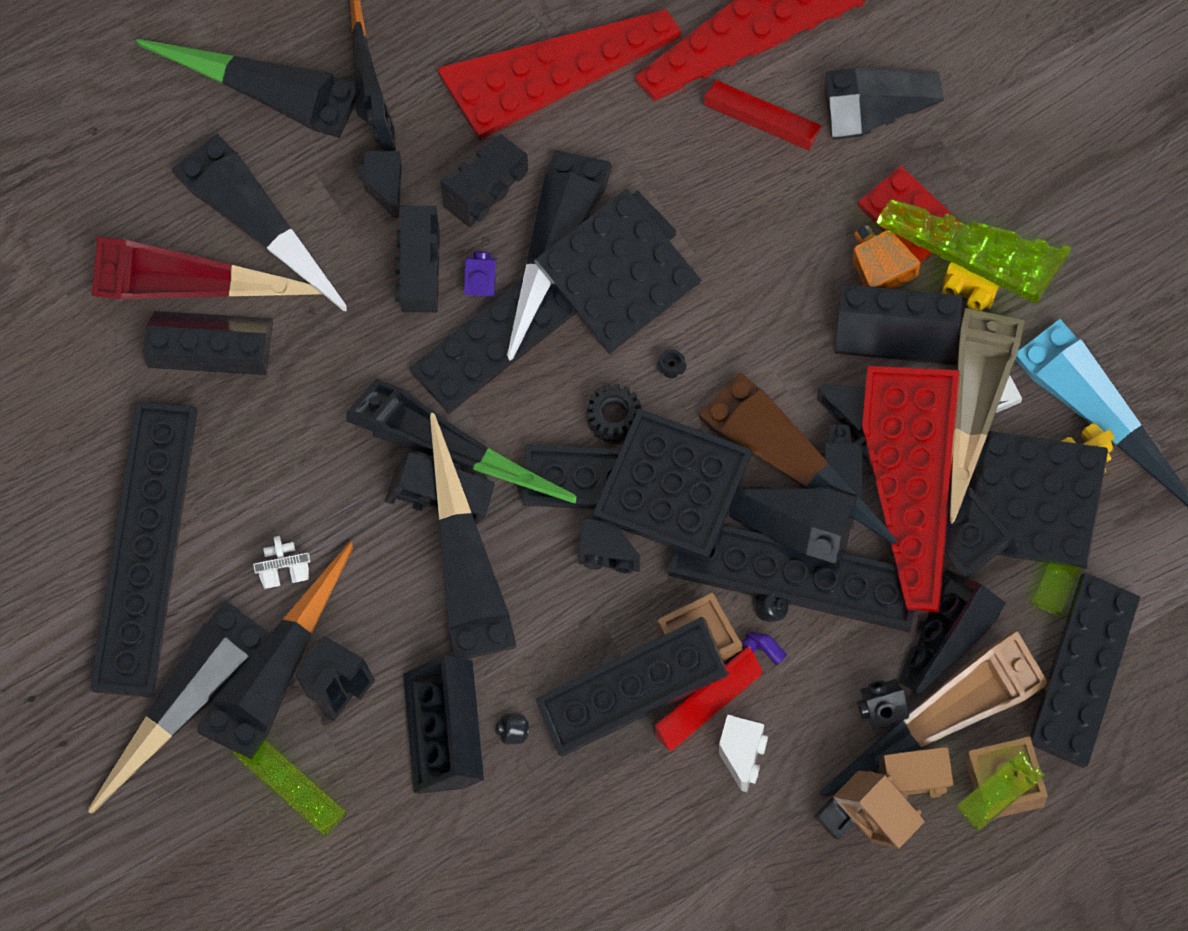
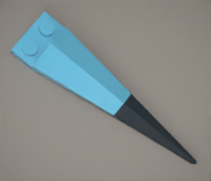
(1075, 378)

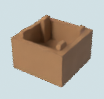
(709, 608)
(988, 760)
(919, 771)
(879, 808)

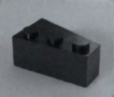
(484, 180)
(418, 259)
(416, 483)

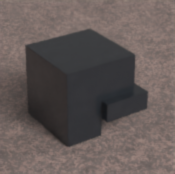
(333, 676)

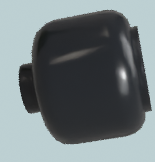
(770, 608)
(513, 728)

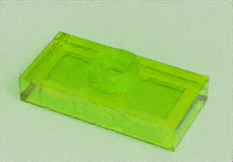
(1055, 588)

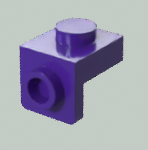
(480, 274)

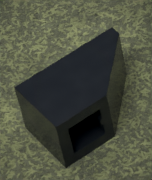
(606, 546)

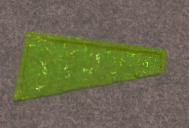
(982, 249)

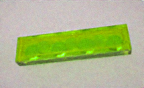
(294, 788)

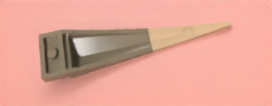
(985, 360)

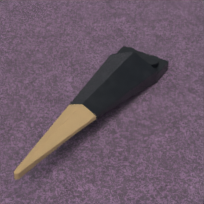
(475, 605)
(202, 673)

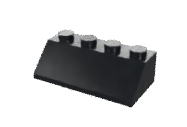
(898, 324)
(208, 343)
(443, 725)

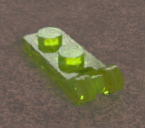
(999, 791)

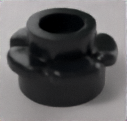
(675, 357)

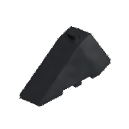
(963, 618)

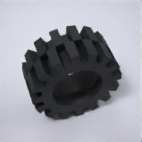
(601, 401)

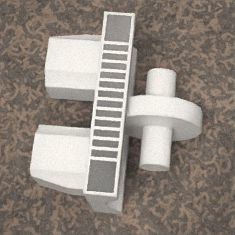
(297, 564)

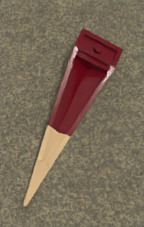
(147, 271)

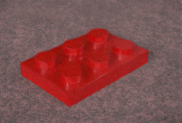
(906, 189)

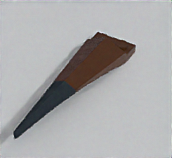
(754, 421)

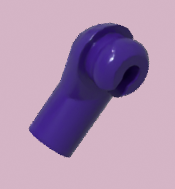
(766, 644)

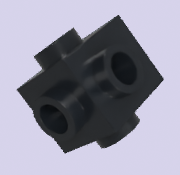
(883, 703)

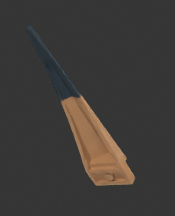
(984, 686)

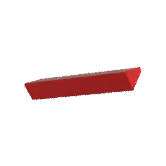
(762, 115)
(707, 701)

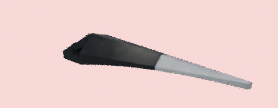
(227, 185)
(566, 201)

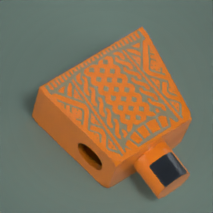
(883, 259)

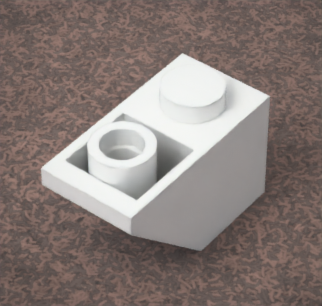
(739, 749)

